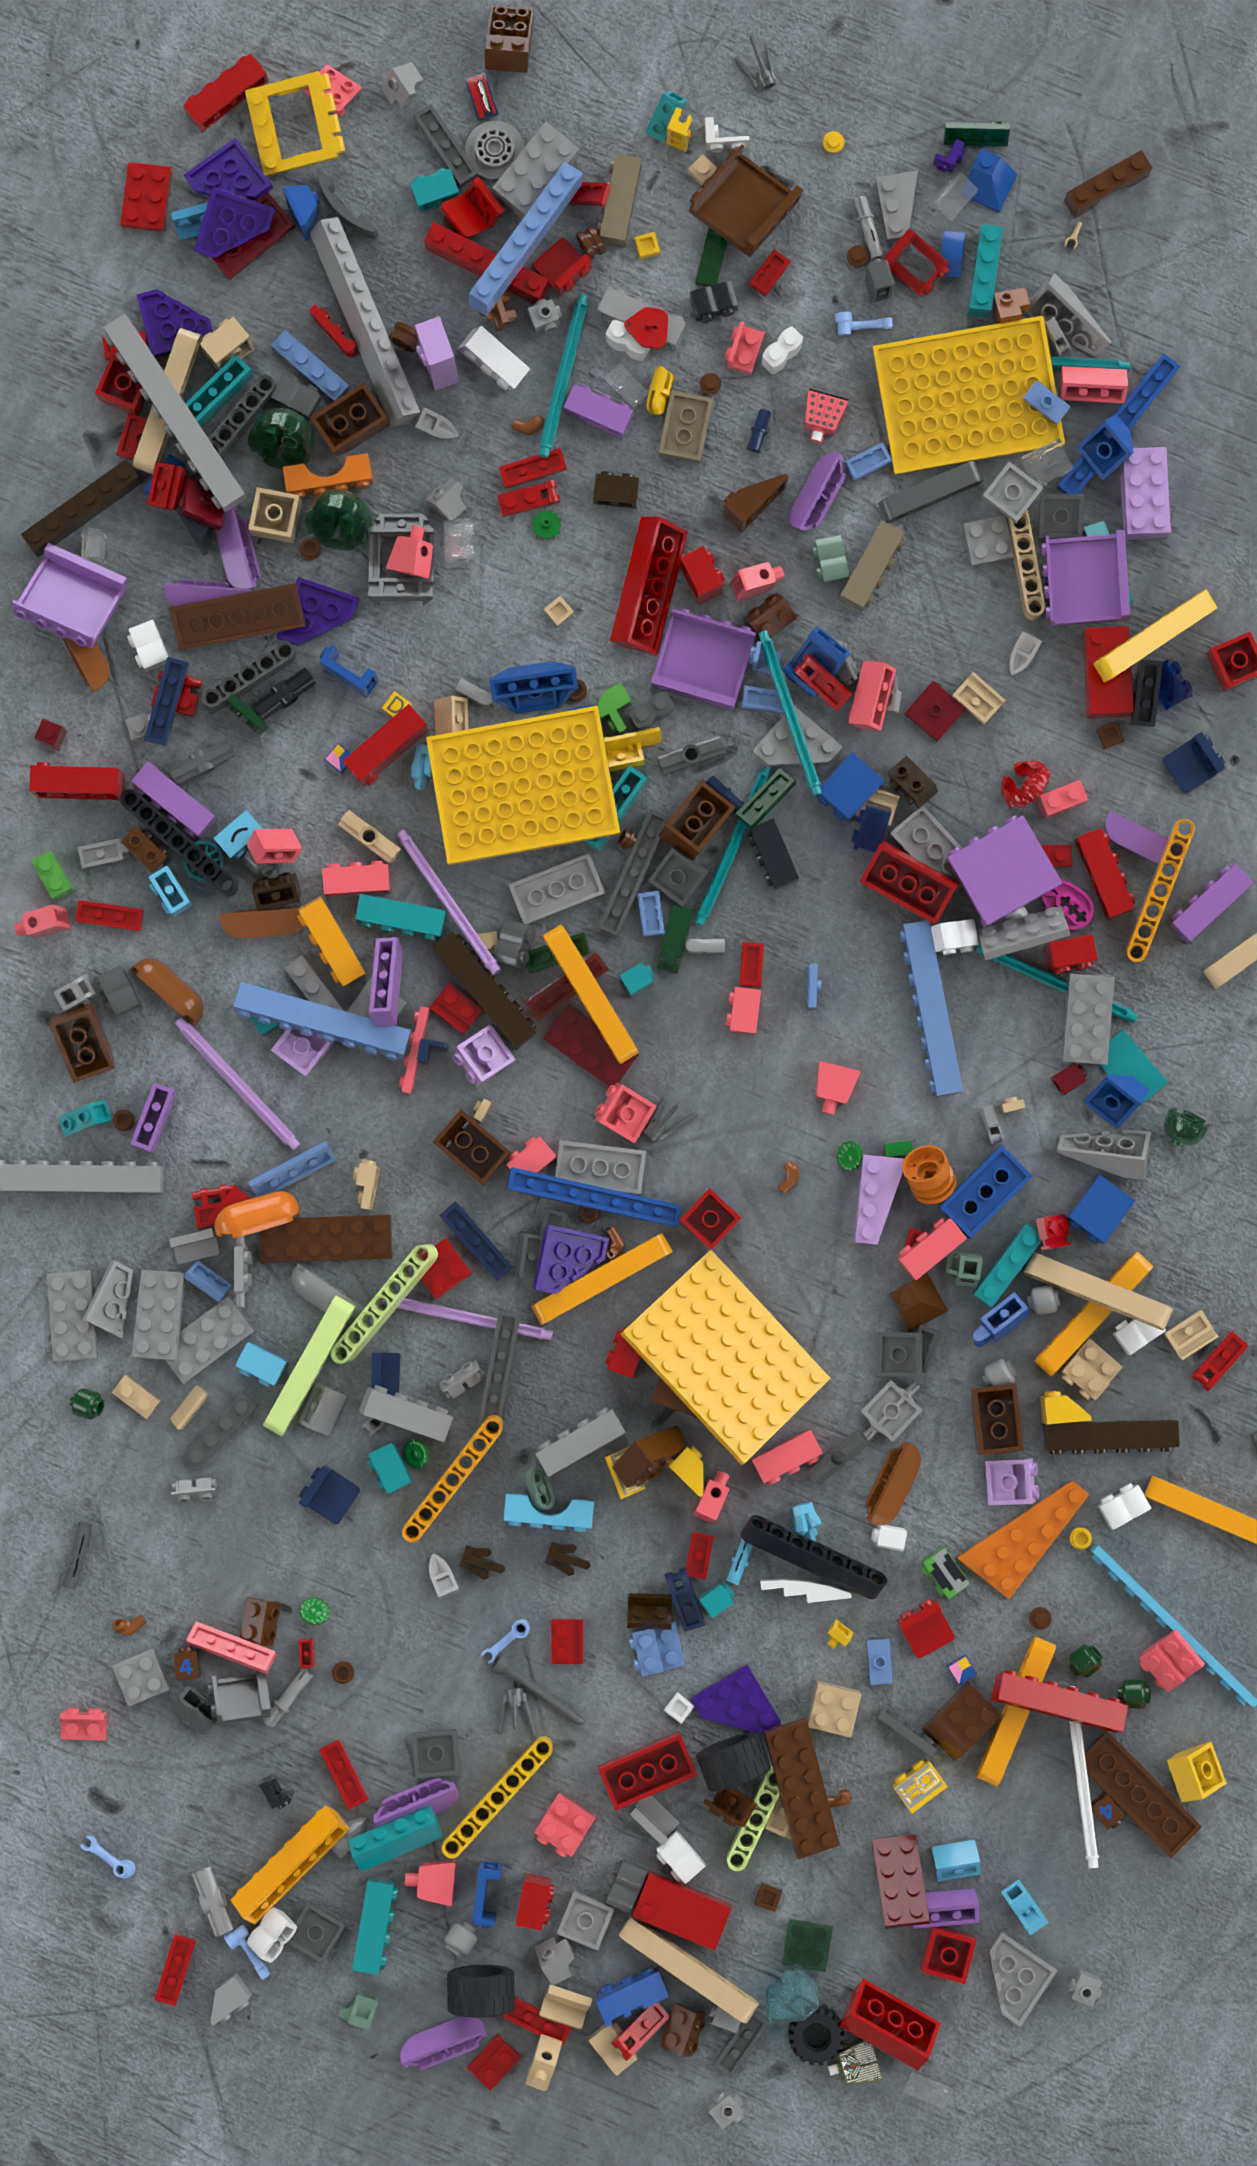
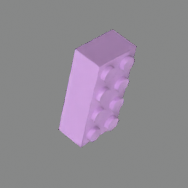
(1145, 494)

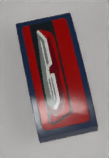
(481, 96)

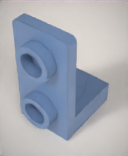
(758, 659)

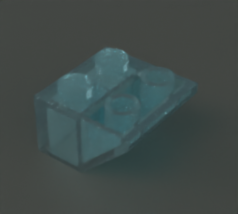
(792, 1996)

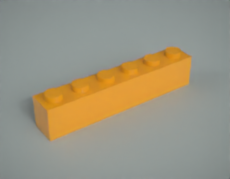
(290, 1864)

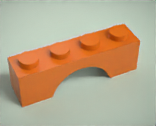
(354, 473)

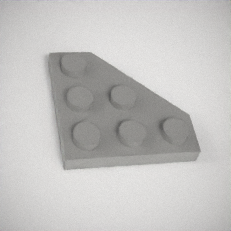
(779, 749)
(1018, 1977)

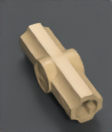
(380, 845)

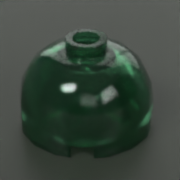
(1184, 1127)

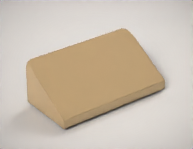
(189, 1407)

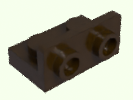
(649, 1611)

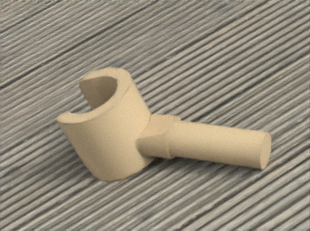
(1074, 235)

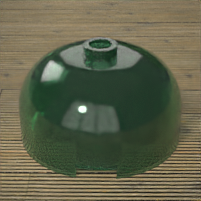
(282, 427)
(343, 509)

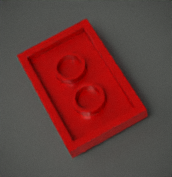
(146, 196)

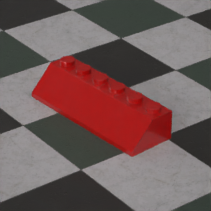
(649, 585)

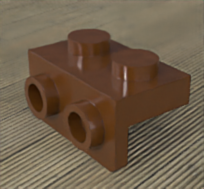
(771, 615)
(141, 847)
(260, 1621)
(731, 1805)
(683, 2030)

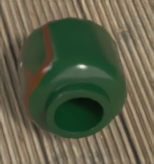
(1085, 1661)
(1134, 1694)

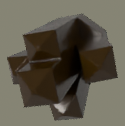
(559, 1558)
(474, 1561)

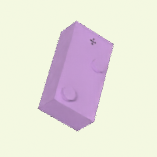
(436, 353)

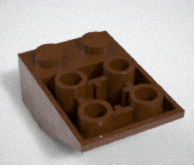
(509, 39)

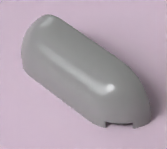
(318, 1291)

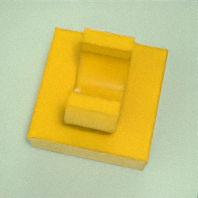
(839, 1633)

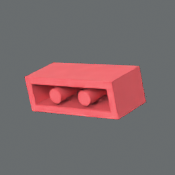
(1093, 384)
(872, 695)
(356, 879)
(931, 1247)
(787, 1457)

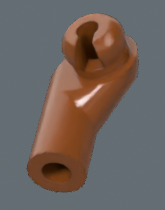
(529, 427)
(792, 1177)
(616, 1244)
(128, 1627)
(841, 1800)

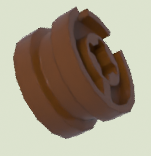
(590, 242)
(404, 336)

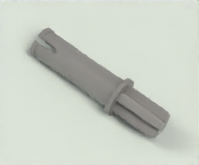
(868, 227)
(288, 1697)

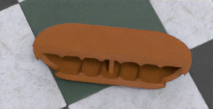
(89, 662)
(261, 923)
(170, 988)
(893, 1484)

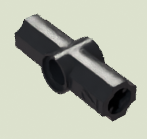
(284, 693)

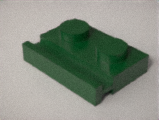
(239, 708)

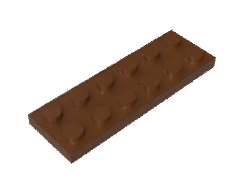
(238, 616)
(328, 1239)
(801, 1788)
(1139, 1794)

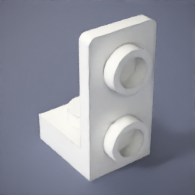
(718, 144)

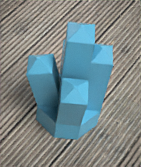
(421, 767)
(805, 1520)

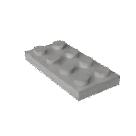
(927, 841)
(556, 889)
(1023, 932)
(601, 1166)
(68, 1301)
(158, 1315)
(209, 1339)

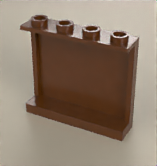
(743, 202)

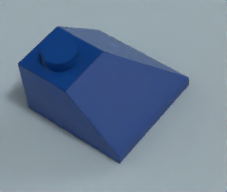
(993, 180)
(303, 207)
(1107, 446)
(1116, 1098)

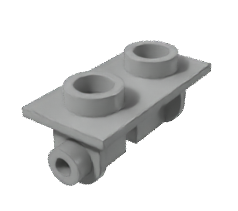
(849, 670)
(452, 1383)
(204, 1491)

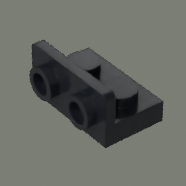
(271, 1790)

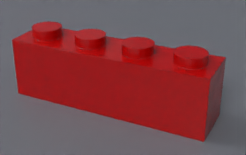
(225, 92)
(1104, 873)

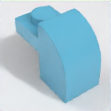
(1024, 1907)

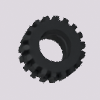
(821, 2052)

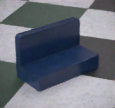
(425, 1049)
(386, 1371)

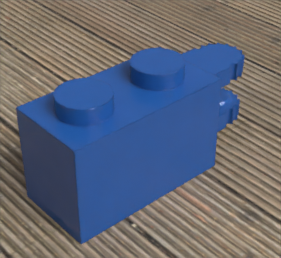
(1001, 1320)

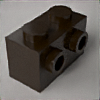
(912, 782)
(276, 891)

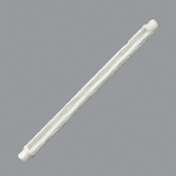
(1084, 1794)

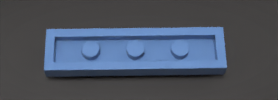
(310, 366)
(293, 1170)

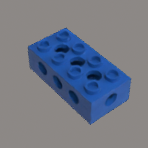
(1000, 1193)

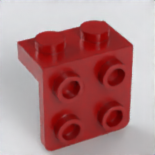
(473, 210)
(563, 266)
(925, 1628)

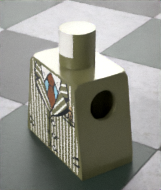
(857, 2063)

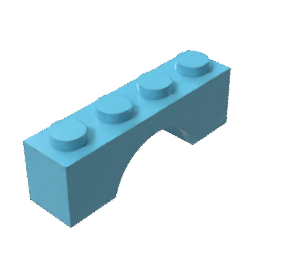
(520, 1509)

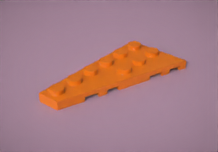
(1017, 1546)

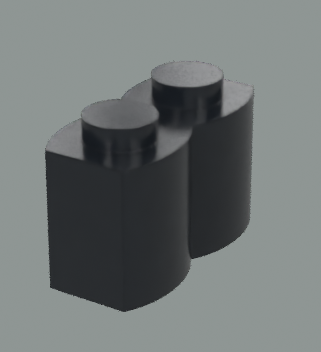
(714, 301)

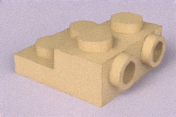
(367, 1176)
(1090, 1370)

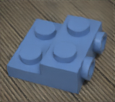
(656, 1650)

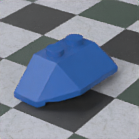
(534, 686)

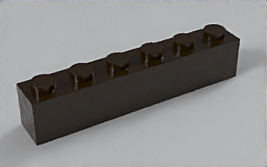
(82, 507)
(484, 990)
(1111, 1435)

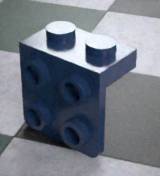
(1194, 763)
(329, 1494)

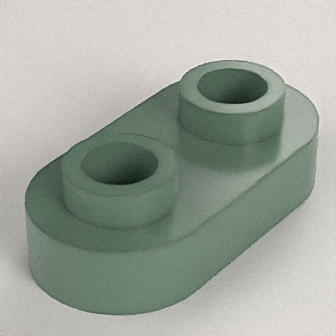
(540, 1488)

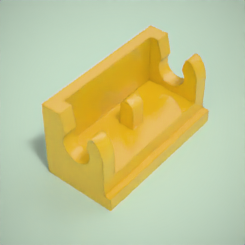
(678, 132)

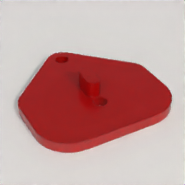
(642, 327)

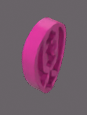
(1076, 897)

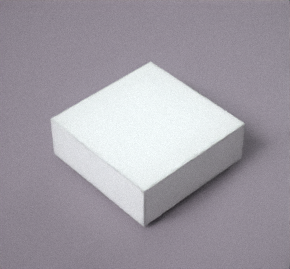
(679, 1707)

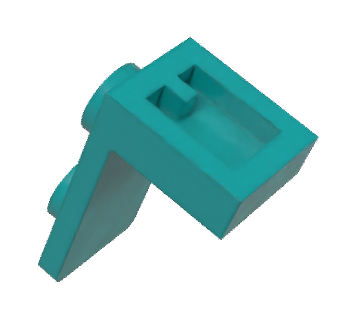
(663, 113)
(85, 1117)

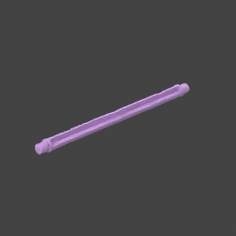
(449, 903)
(237, 1083)
(468, 1317)

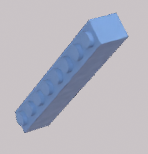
(525, 239)
(932, 1008)
(321, 1021)

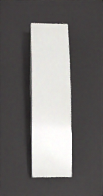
(814, 1590)

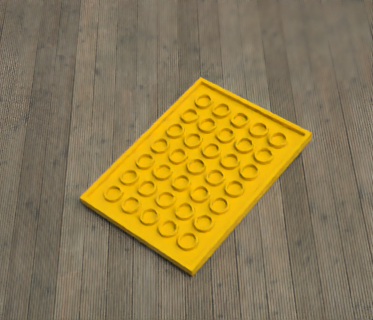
(963, 394)
(523, 785)
(725, 1357)

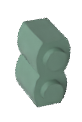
(831, 560)

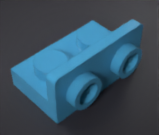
(188, 221)

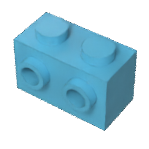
(168, 887)

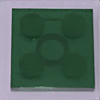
(807, 1944)

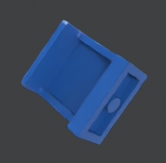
(825, 650)
(361, 685)
(849, 787)
(1100, 1210)
(486, 1871)

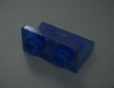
(1172, 685)
(872, 828)

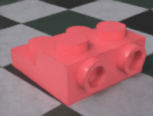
(624, 1112)
(1170, 1661)
(564, 1825)

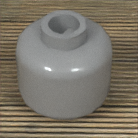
(1044, 1299)
(999, 1373)
(460, 1939)

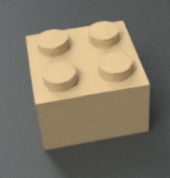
(226, 342)
(275, 515)
(834, 1708)

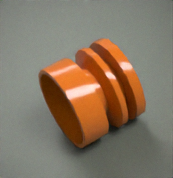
(929, 1174)

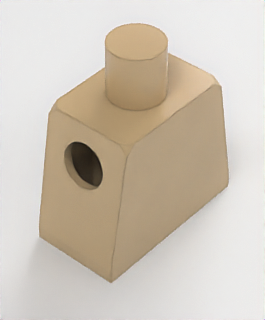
(541, 2070)

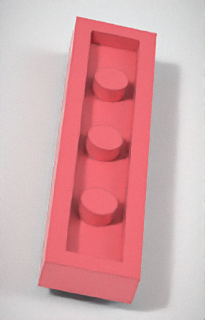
(421, 1020)
(231, 1647)

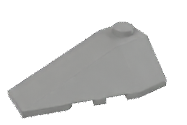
(1073, 318)
(1118, 1154)

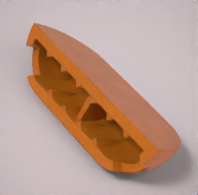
(256, 1214)

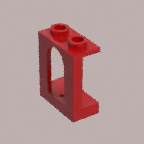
(941, 264)

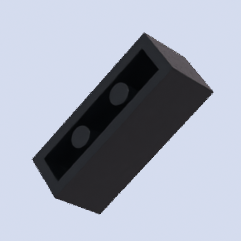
(1146, 692)
(773, 855)

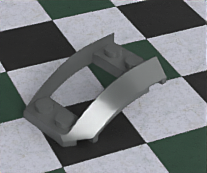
(398, 588)

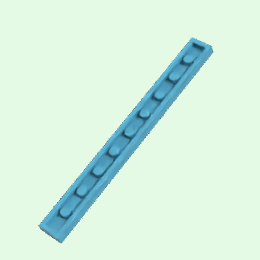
(1166, 1619)

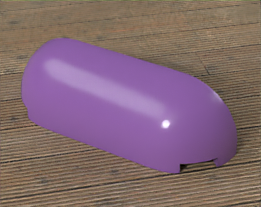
(818, 492)
(238, 551)
(198, 590)
(1138, 838)
(435, 1793)
(442, 2042)

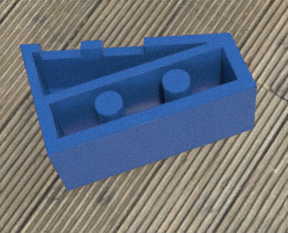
(631, 1994)

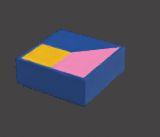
(336, 757)
(961, 1670)

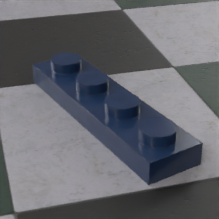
(166, 701)
(476, 1241)

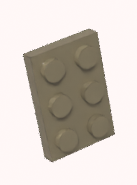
(685, 426)

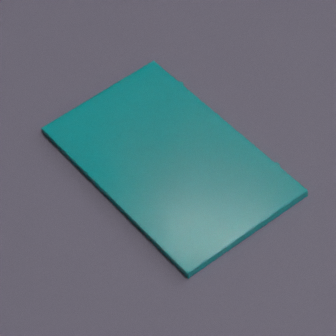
(1128, 1060)

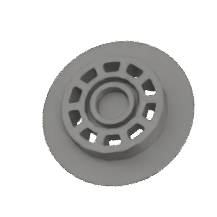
(493, 148)

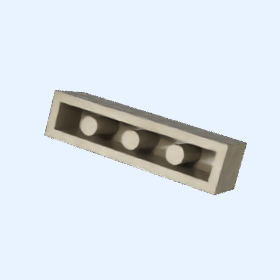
(621, 199)
(872, 566)

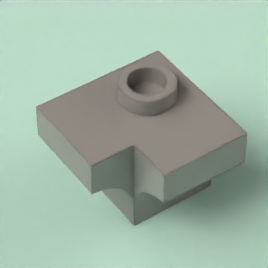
(402, 84)
(447, 499)
(75, 993)
(555, 1959)

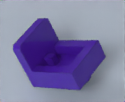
(948, 164)

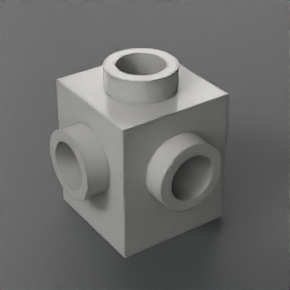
(544, 316)
(1082, 1981)
(719, 2110)

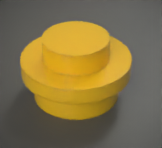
(833, 142)
(1080, 1538)

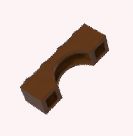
(1121, 175)

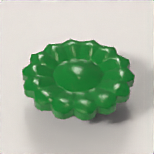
(546, 524)
(850, 1155)
(415, 1454)
(314, 1611)

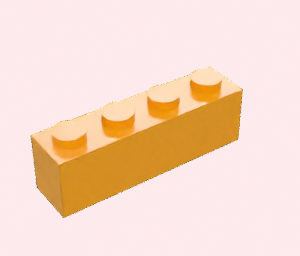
(331, 941)

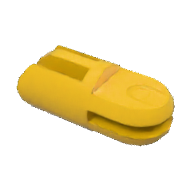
(659, 391)

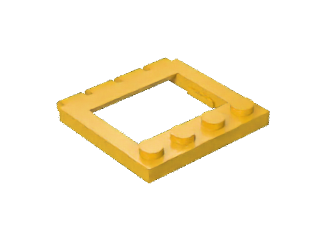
(264, 127)

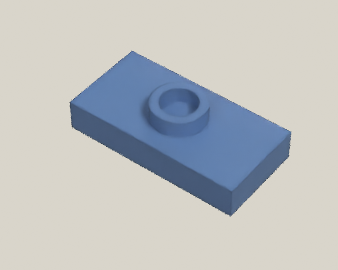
(1046, 402)
(868, 462)
(761, 700)
(651, 914)
(813, 986)
(208, 1281)
(879, 1661)

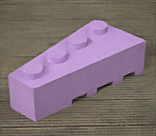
(875, 1195)

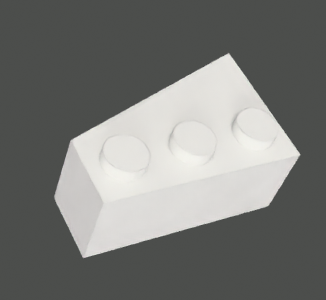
(493, 358)

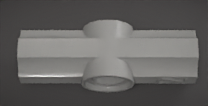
(212, 1900)

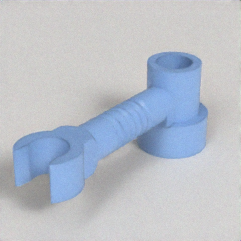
(845, 324)
(514, 1633)
(128, 1865)
(239, 1937)

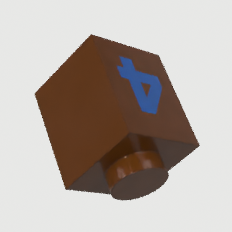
(187, 1663)
(1107, 1811)

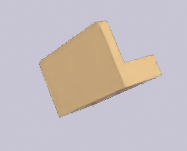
(451, 714)
(565, 2007)

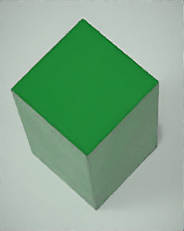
(898, 1149)

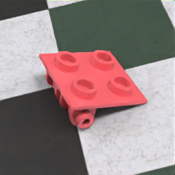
(342, 88)

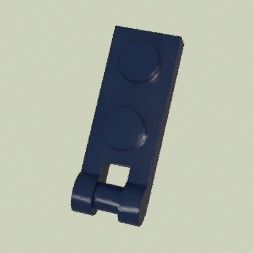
(685, 1600)

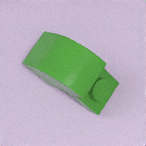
(612, 702)

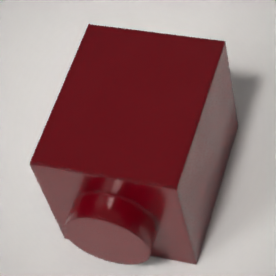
(50, 734)
(1069, 1078)

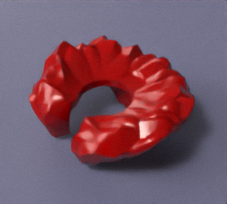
(1032, 786)

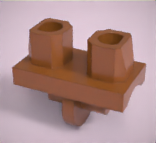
(499, 315)

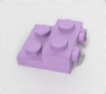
(301, 1050)
(482, 1055)
(1011, 1481)

